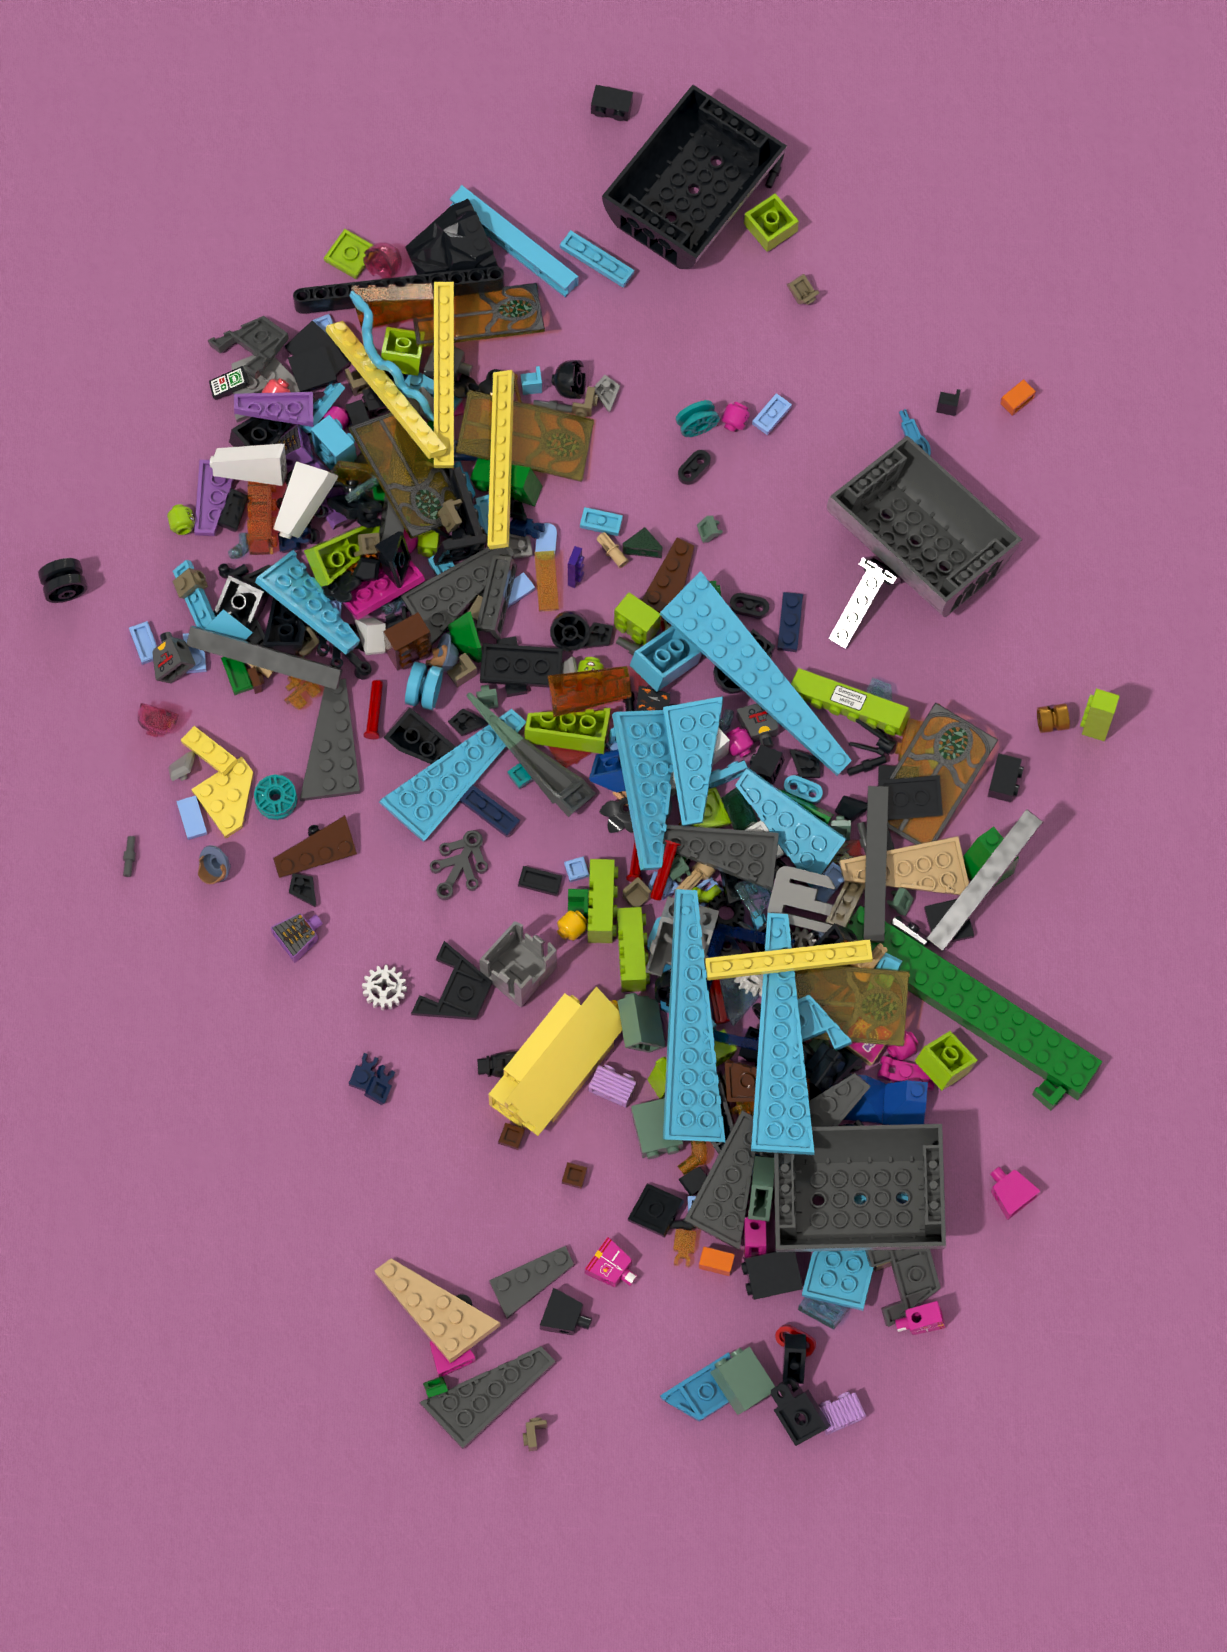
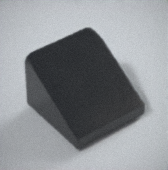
(693, 1180)

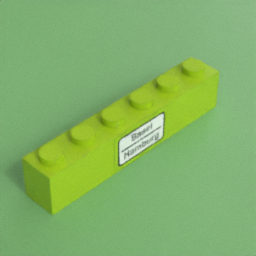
(851, 702)

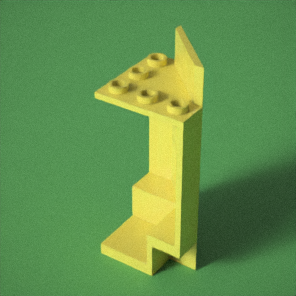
(556, 1060)

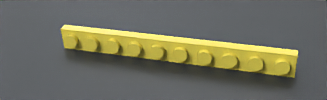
(444, 371)
(386, 390)
(500, 459)

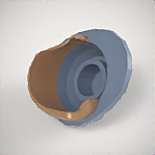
(445, 654)
(213, 865)

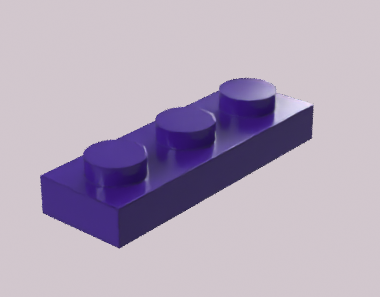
(575, 567)

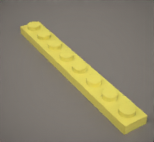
(788, 960)

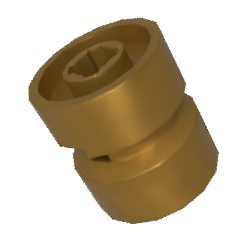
(1053, 718)

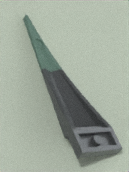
(555, 780)

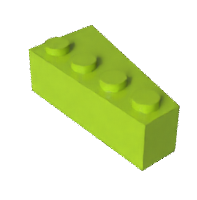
(336, 554)
(1099, 714)
(574, 731)
(601, 901)
(631, 949)
(658, 1075)

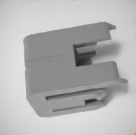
(800, 896)
(662, 950)
(518, 964)

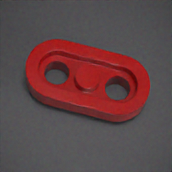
(792, 1330)

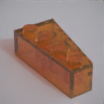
(396, 303)
(261, 519)
(587, 689)

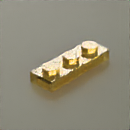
(546, 581)

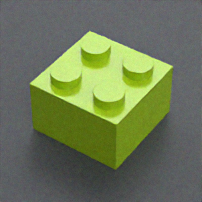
(771, 222)
(402, 350)
(636, 619)
(945, 1060)

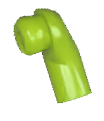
(707, 896)

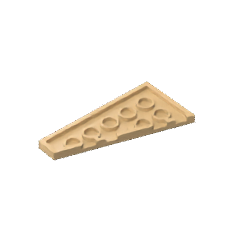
(921, 867)
(441, 1315)

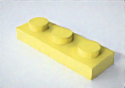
(209, 751)

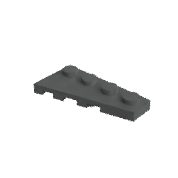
(526, 1281)

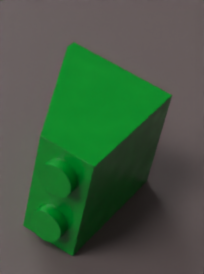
(981, 851)

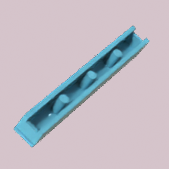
(520, 245)

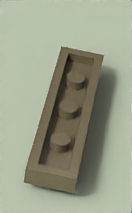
(846, 904)

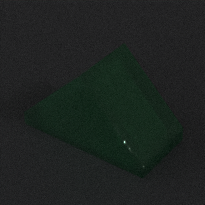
(642, 545)

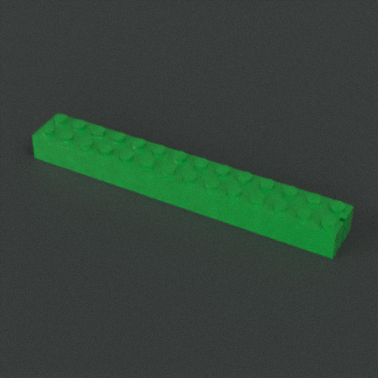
(987, 1013)

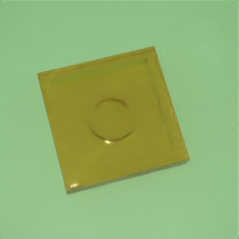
(352, 471)

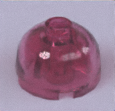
(383, 260)
(156, 720)

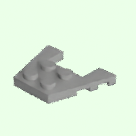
(273, 371)

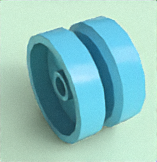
(423, 684)

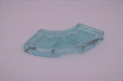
(362, 489)

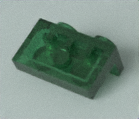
(739, 810)

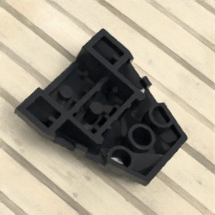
(452, 243)

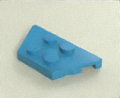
(698, 1394)

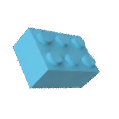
(332, 443)
(665, 658)

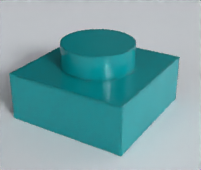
(519, 776)

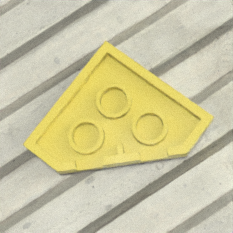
(226, 797)

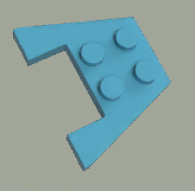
(815, 1022)

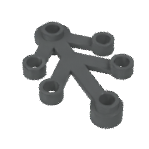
(460, 861)

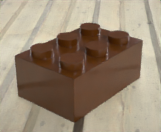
(408, 641)

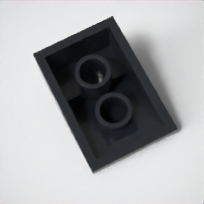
(242, 600)

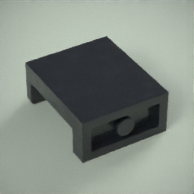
(771, 1274)

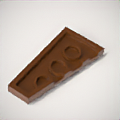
(670, 576)
(322, 847)
(742, 1082)

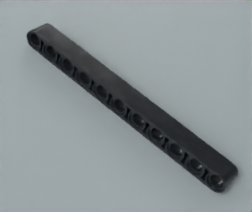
(337, 295)

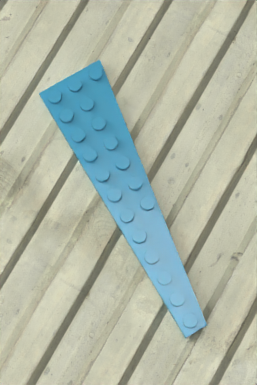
(720, 636)
(692, 1081)
(781, 1089)

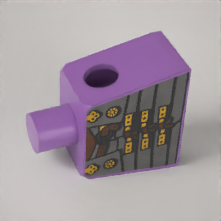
(296, 447)
(297, 934)

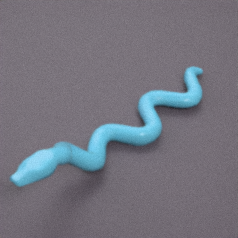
(387, 365)

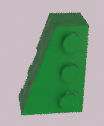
(524, 483)

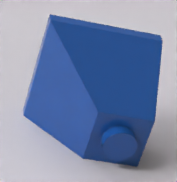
(608, 771)
(904, 1103)
(871, 1104)

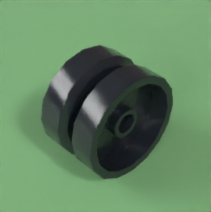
(62, 580)

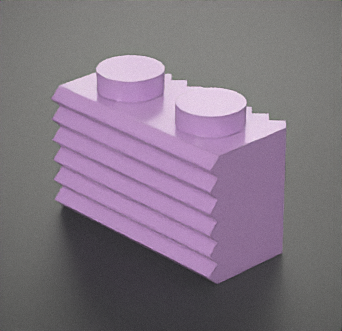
(612, 1085)
(842, 1412)

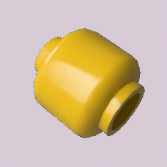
(571, 925)

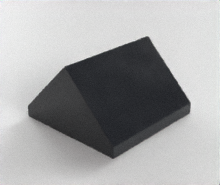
(394, 557)

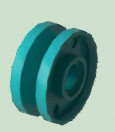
(697, 418)
(274, 785)

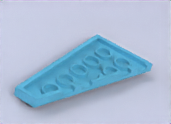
(304, 597)
(692, 744)
(801, 834)

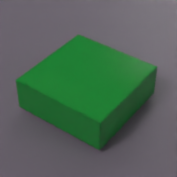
(435, 1387)

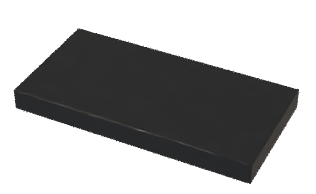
(519, 664)

